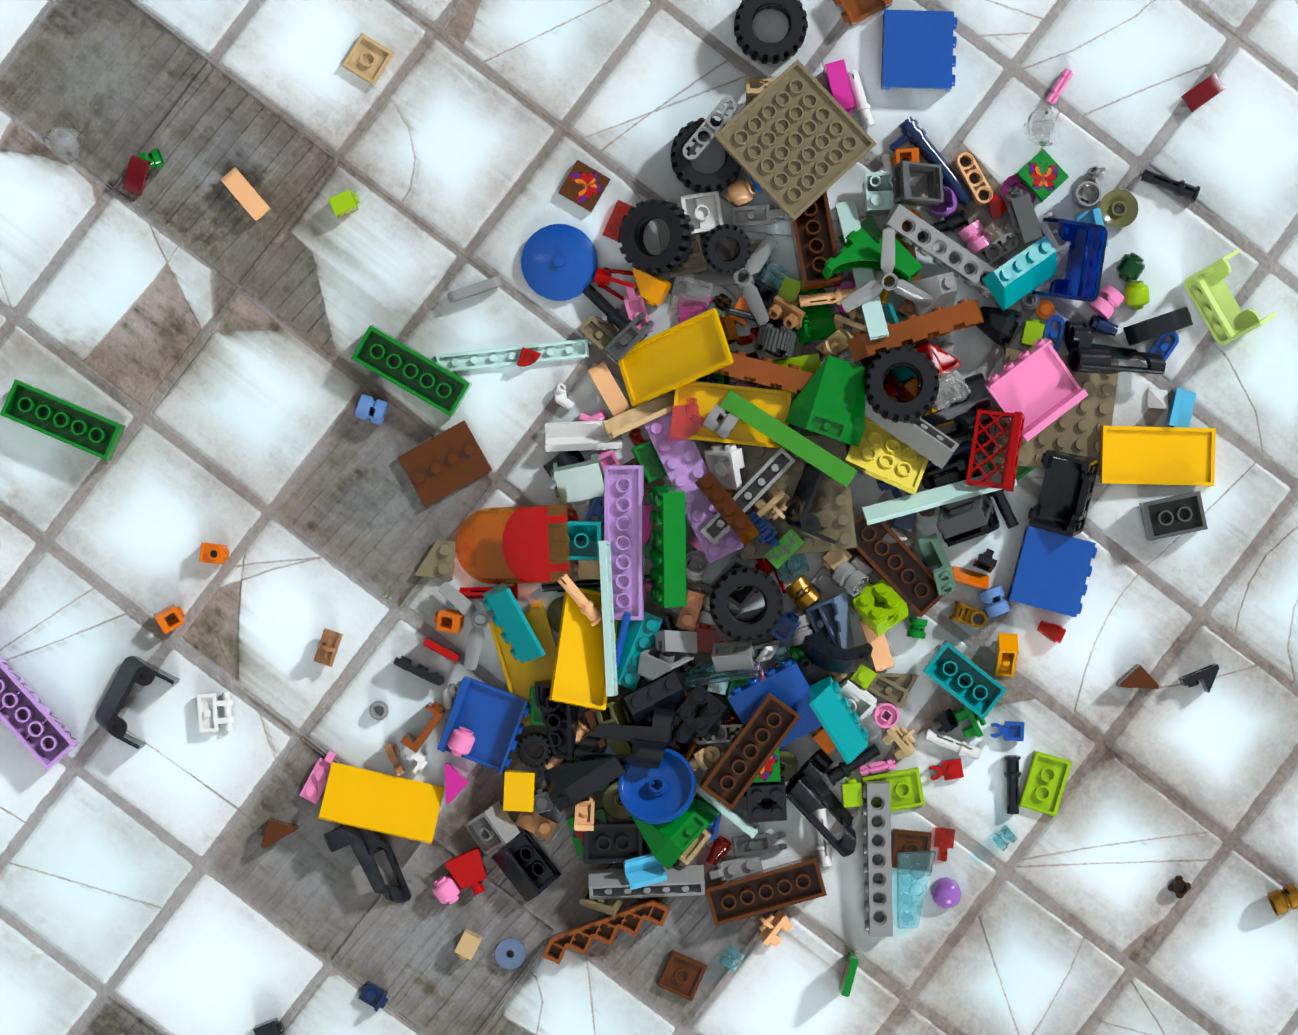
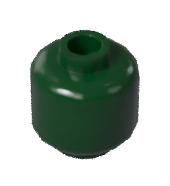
(1130, 267)

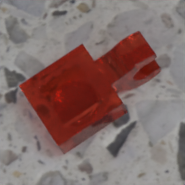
(943, 839)

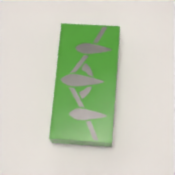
(788, 546)

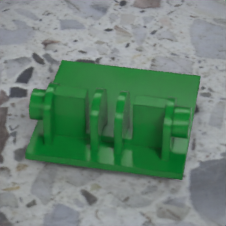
(815, 324)

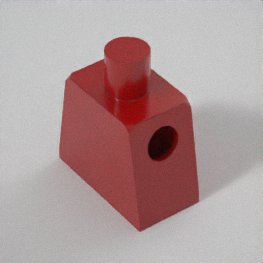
(468, 870)

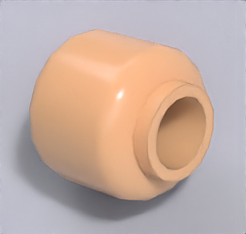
(740, 192)

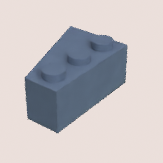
(833, 620)

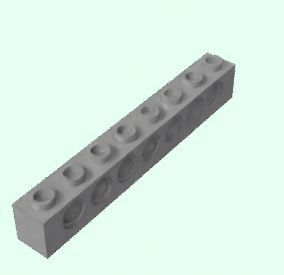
(899, 214)
(884, 926)

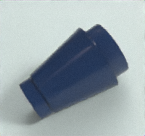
(1102, 326)

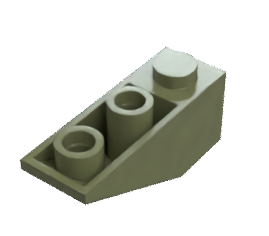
(615, 715)

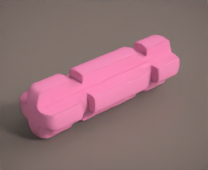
(1059, 86)
(877, 767)

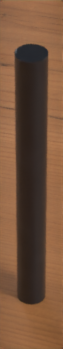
(749, 316)

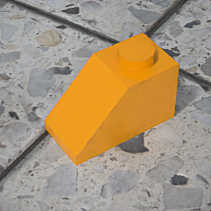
(651, 287)
(1006, 654)

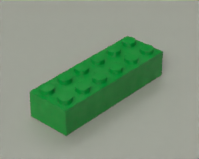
(411, 370)
(62, 420)
(669, 546)

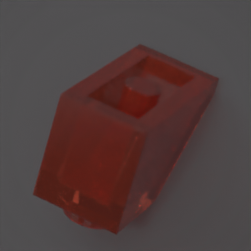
(706, 638)

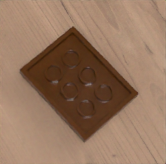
(445, 463)

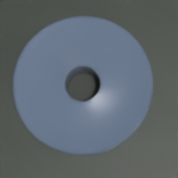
(501, 953)

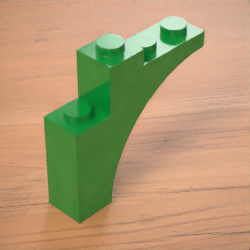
(864, 252)

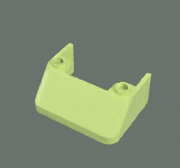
(1218, 305)

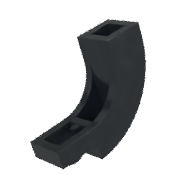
(1158, 326)
(833, 658)

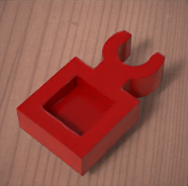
(950, 769)

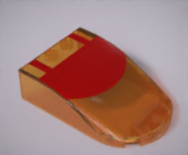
(516, 544)

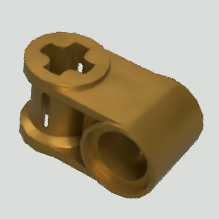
(967, 614)

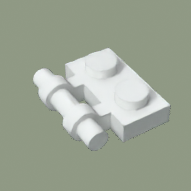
(208, 712)

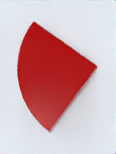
(996, 207)
(527, 357)

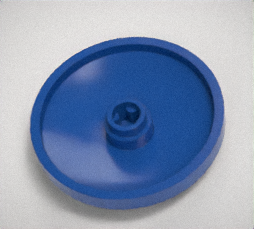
(559, 262)
(660, 793)

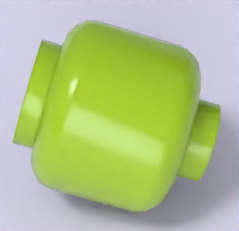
(1136, 294)

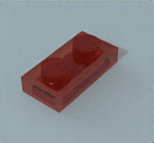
(611, 229)

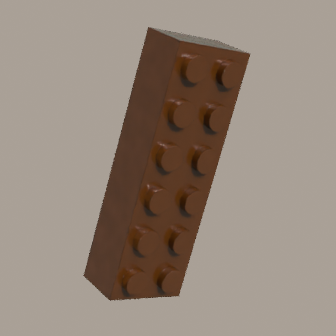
(814, 245)
(897, 565)
(749, 750)
(765, 890)

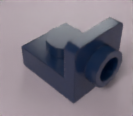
(786, 627)
(374, 996)

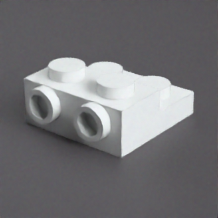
(703, 210)
(725, 464)
(861, 700)

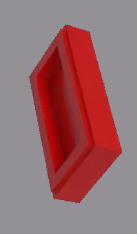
(442, 650)

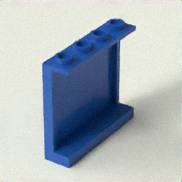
(918, 49)
(1052, 571)
(786, 684)
(492, 717)

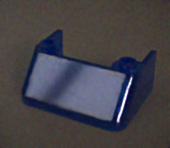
(1083, 262)

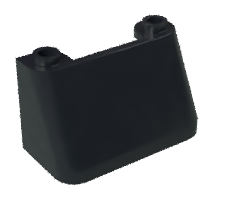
(955, 473)
(1064, 492)

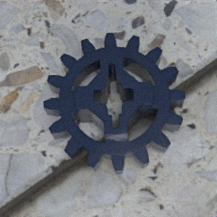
(765, 529)

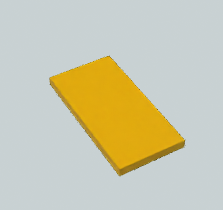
(675, 357)
(709, 394)
(1157, 455)
(580, 657)
(523, 675)
(381, 803)

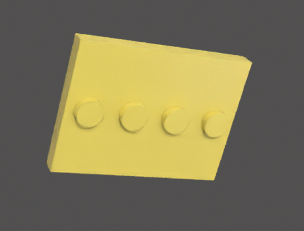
(887, 458)

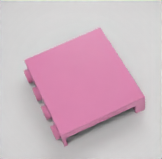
(1037, 386)

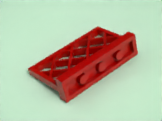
(1012, 449)

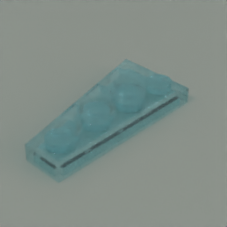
(707, 673)
(912, 882)

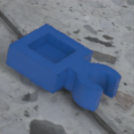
(1011, 730)

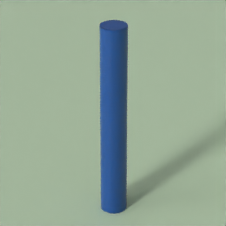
(622, 636)

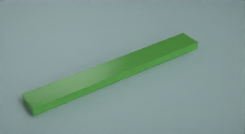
(788, 438)

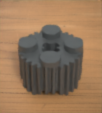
(776, 341)

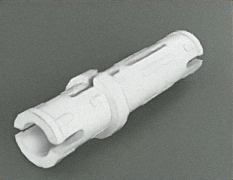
(863, 107)
(953, 744)
(823, 845)

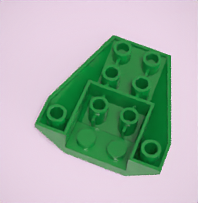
(832, 402)
(673, 838)

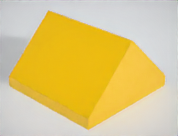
(518, 791)

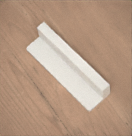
(578, 436)

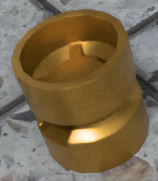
(806, 598)
(1284, 899)

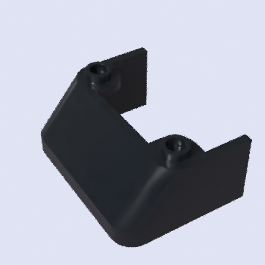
(798, 510)
(131, 671)

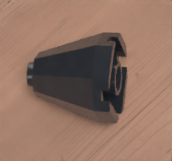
(999, 324)

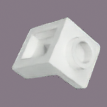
(419, 757)

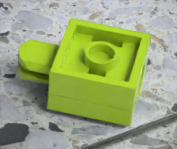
(880, 607)

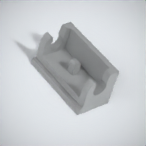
(1051, 231)
(676, 641)
(733, 656)

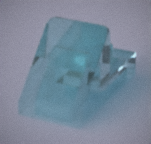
(793, 566)

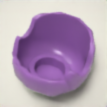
(948, 206)
(946, 893)

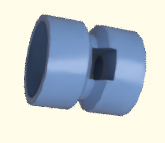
(365, 407)
(995, 608)

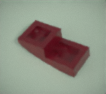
(1203, 92)
(136, 175)

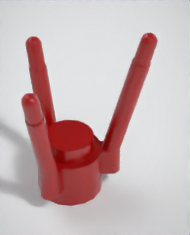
(604, 277)
(766, 566)

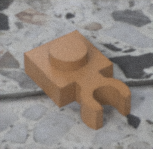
(393, 754)

